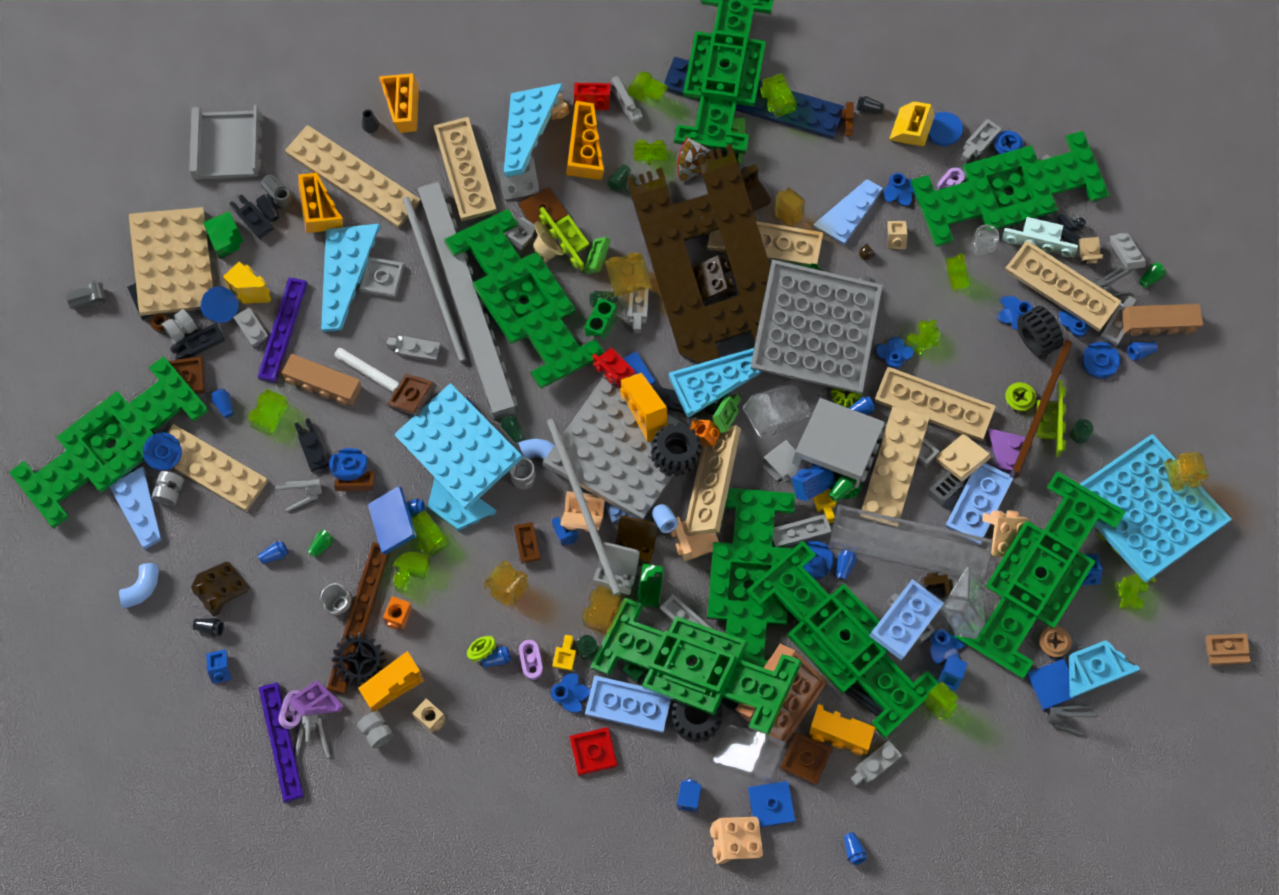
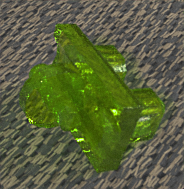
(649, 151)
(957, 272)
(928, 336)
(1128, 592)

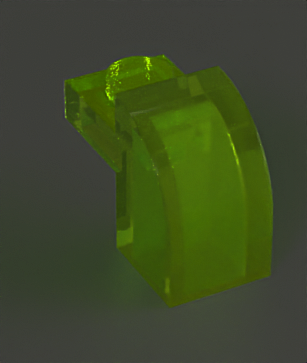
(645, 86)
(409, 565)

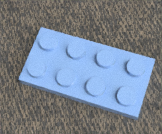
(981, 495)
(906, 619)
(627, 704)

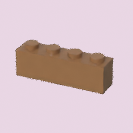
(1162, 318)
(322, 380)

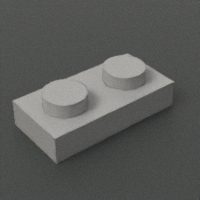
(251, 327)

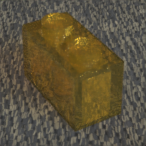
(789, 207)
(601, 609)

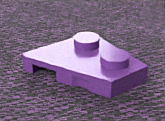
(1005, 448)
(315, 700)

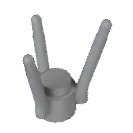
(311, 487)
(309, 723)

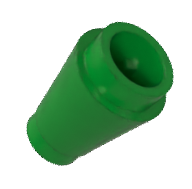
(1152, 275)
(842, 488)
(320, 543)

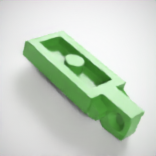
(726, 412)

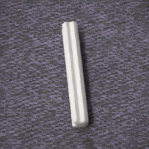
(366, 369)

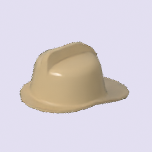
(545, 244)

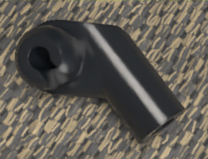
(1072, 224)

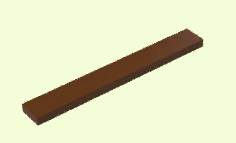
(1041, 409)
(361, 610)

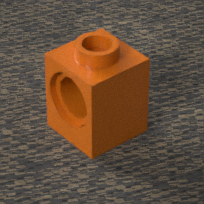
(707, 431)
(397, 605)

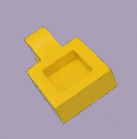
(825, 503)
(564, 656)

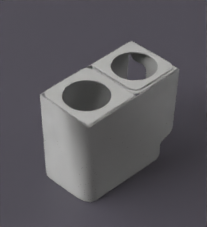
(779, 462)

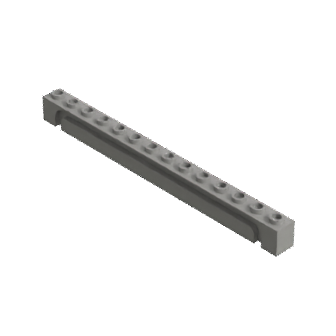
(468, 304)

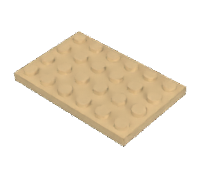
(170, 260)

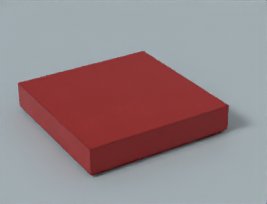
(593, 751)

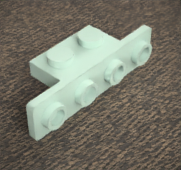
(1043, 235)

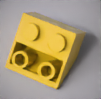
(913, 124)
(246, 285)

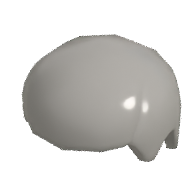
(335, 599)

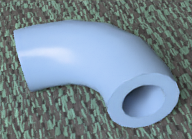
(535, 448)
(664, 518)
(142, 588)

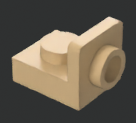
(559, 110)
(897, 234)
(1090, 250)

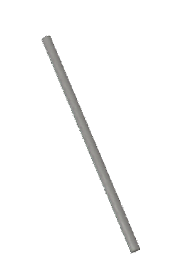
(434, 279)
(584, 507)

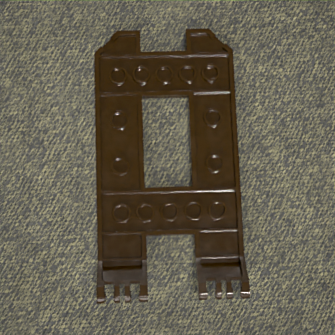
(666, 229)

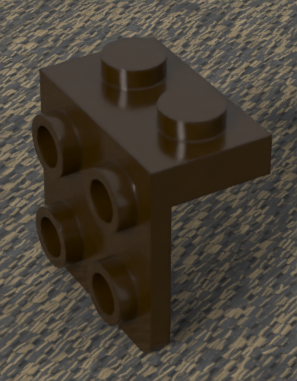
(756, 192)
(715, 277)
(637, 535)
(218, 586)

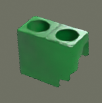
(223, 234)
(607, 306)
(650, 588)

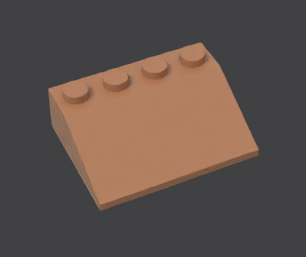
(800, 698)

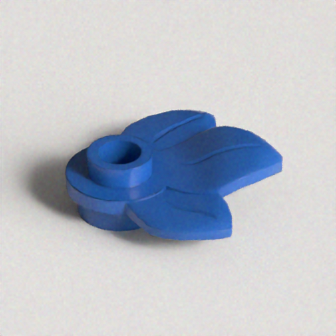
(900, 192)
(1011, 310)
(1070, 321)
(894, 352)
(941, 650)
(573, 692)

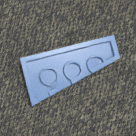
(847, 214)
(136, 503)

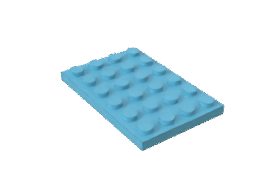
(458, 446)

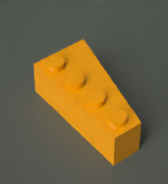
(584, 148)

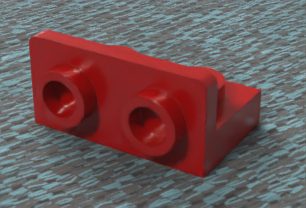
(593, 93)
(613, 367)

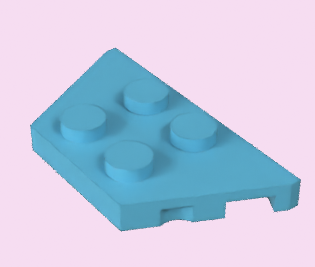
(452, 512)
(1097, 667)

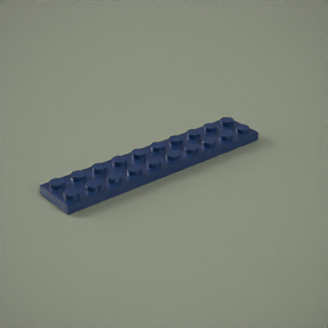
(810, 114)

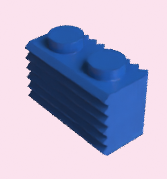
(812, 482)

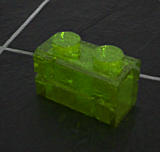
(778, 95)
(268, 411)
(428, 535)
(941, 701)

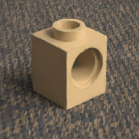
(423, 710)

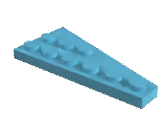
(527, 120)
(344, 266)
(711, 380)

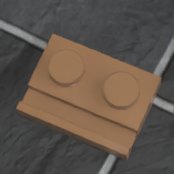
(1227, 649)

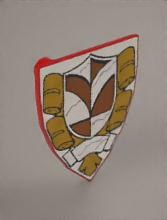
(687, 160)

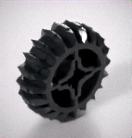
(349, 660)

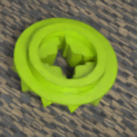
(1020, 388)
(839, 398)
(481, 648)

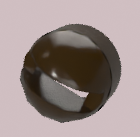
(866, 252)

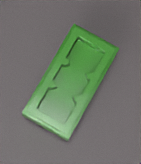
(597, 255)

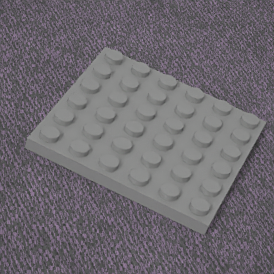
(816, 326)
(612, 453)

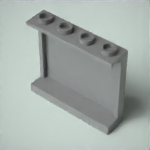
(225, 144)
(840, 440)

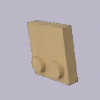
(962, 457)

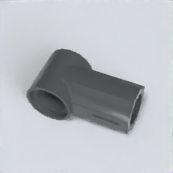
(277, 191)
(92, 295)

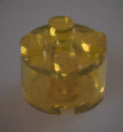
(1186, 471)
(506, 583)

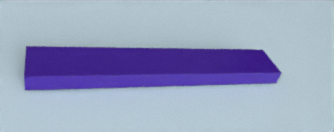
(282, 330)
(281, 744)

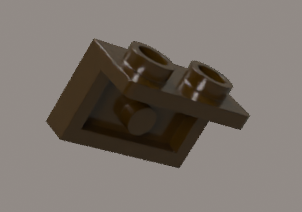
(935, 580)

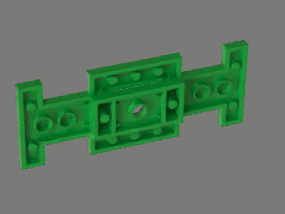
(719, 86)
(1031, 187)
(509, 281)
(91, 458)
(749, 560)
(1024, 593)
(826, 617)
(717, 670)

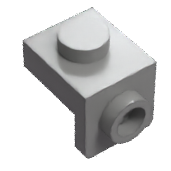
(522, 233)

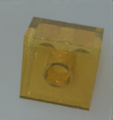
(627, 274)

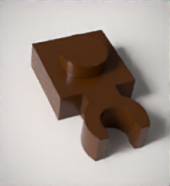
(848, 115)

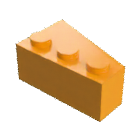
(402, 100)
(317, 207)
(644, 404)
(391, 682)
(841, 731)

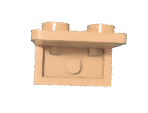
(573, 515)
(1005, 529)
(694, 545)
(736, 839)

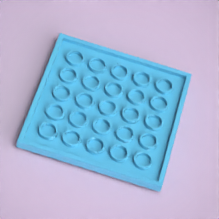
(1157, 521)

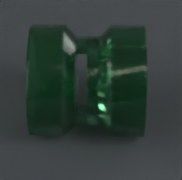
(1085, 429)
(589, 650)

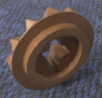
(1061, 636)

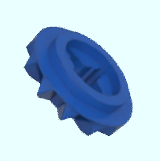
(1012, 138)

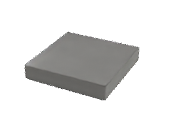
(382, 277)

